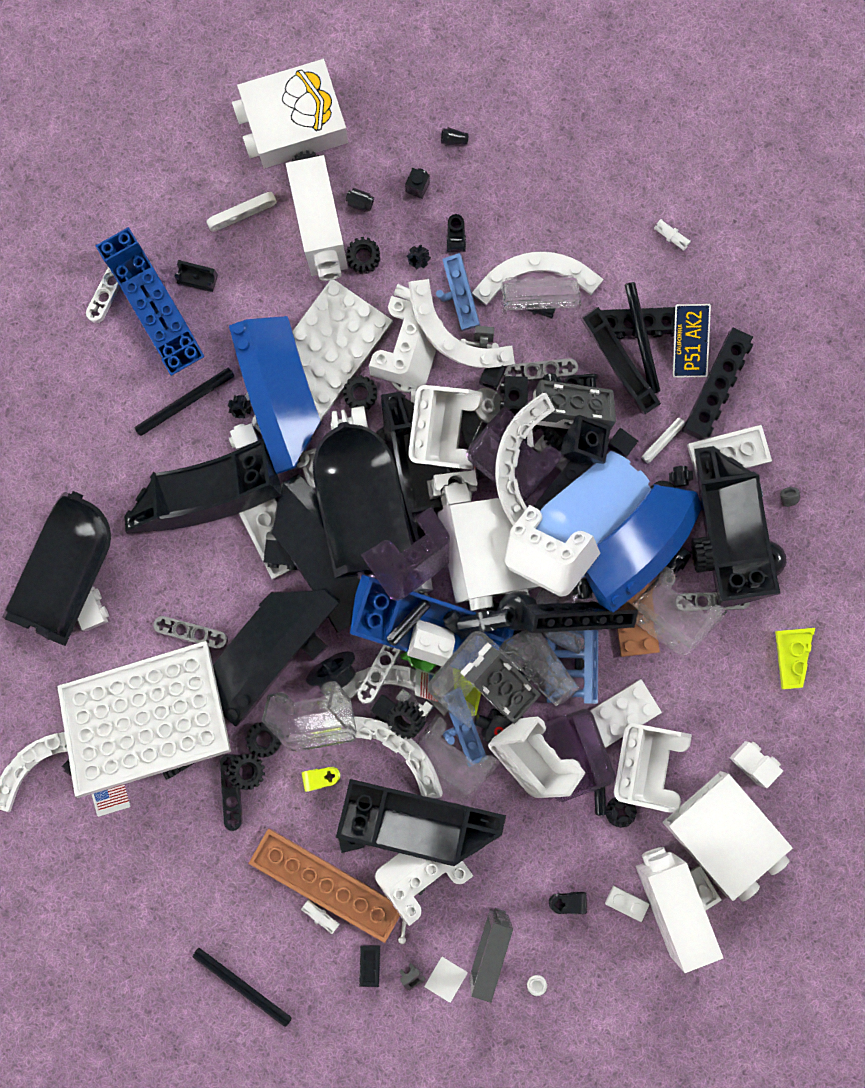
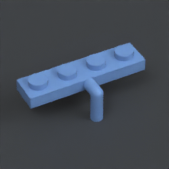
(460, 292)
(467, 737)

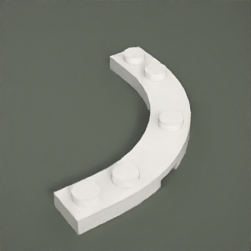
(532, 263)
(444, 341)
(509, 451)
(398, 676)
(410, 750)
(24, 762)

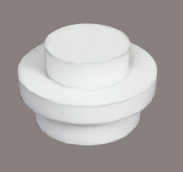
(536, 985)

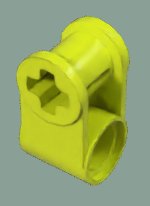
(317, 779)

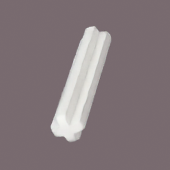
(663, 440)

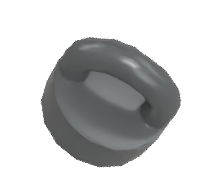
(790, 496)

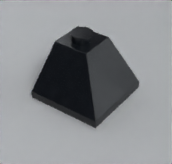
(586, 441)

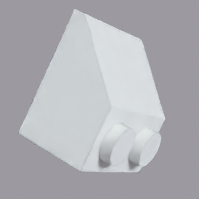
(431, 643)

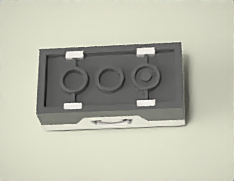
(576, 400)
(501, 683)

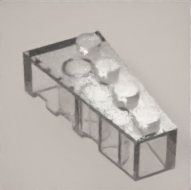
(541, 665)

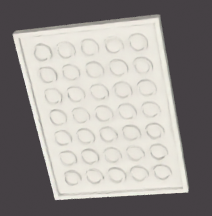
(142, 719)

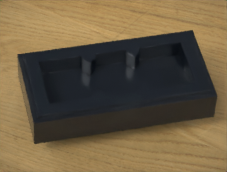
(369, 966)

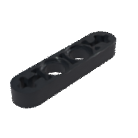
(227, 792)

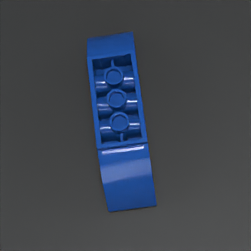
(150, 301)

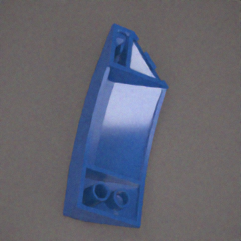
(276, 387)
(642, 545)
(378, 615)

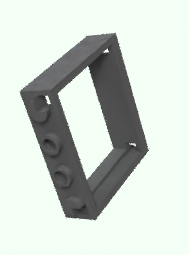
(490, 955)

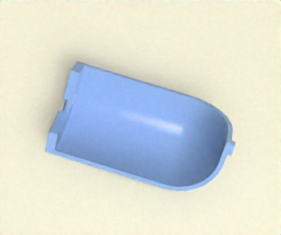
(596, 500)

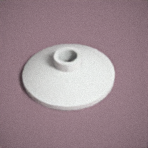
(494, 408)

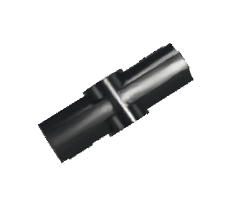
(486, 621)

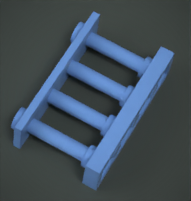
(590, 670)

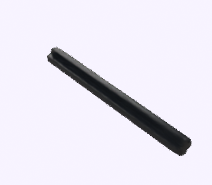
(642, 336)
(184, 401)
(242, 987)

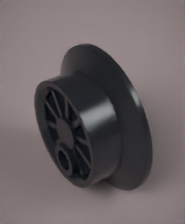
(335, 668)

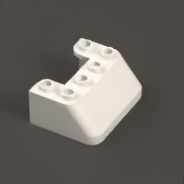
(412, 354)
(438, 425)
(547, 560)
(533, 761)
(645, 764)
(408, 875)

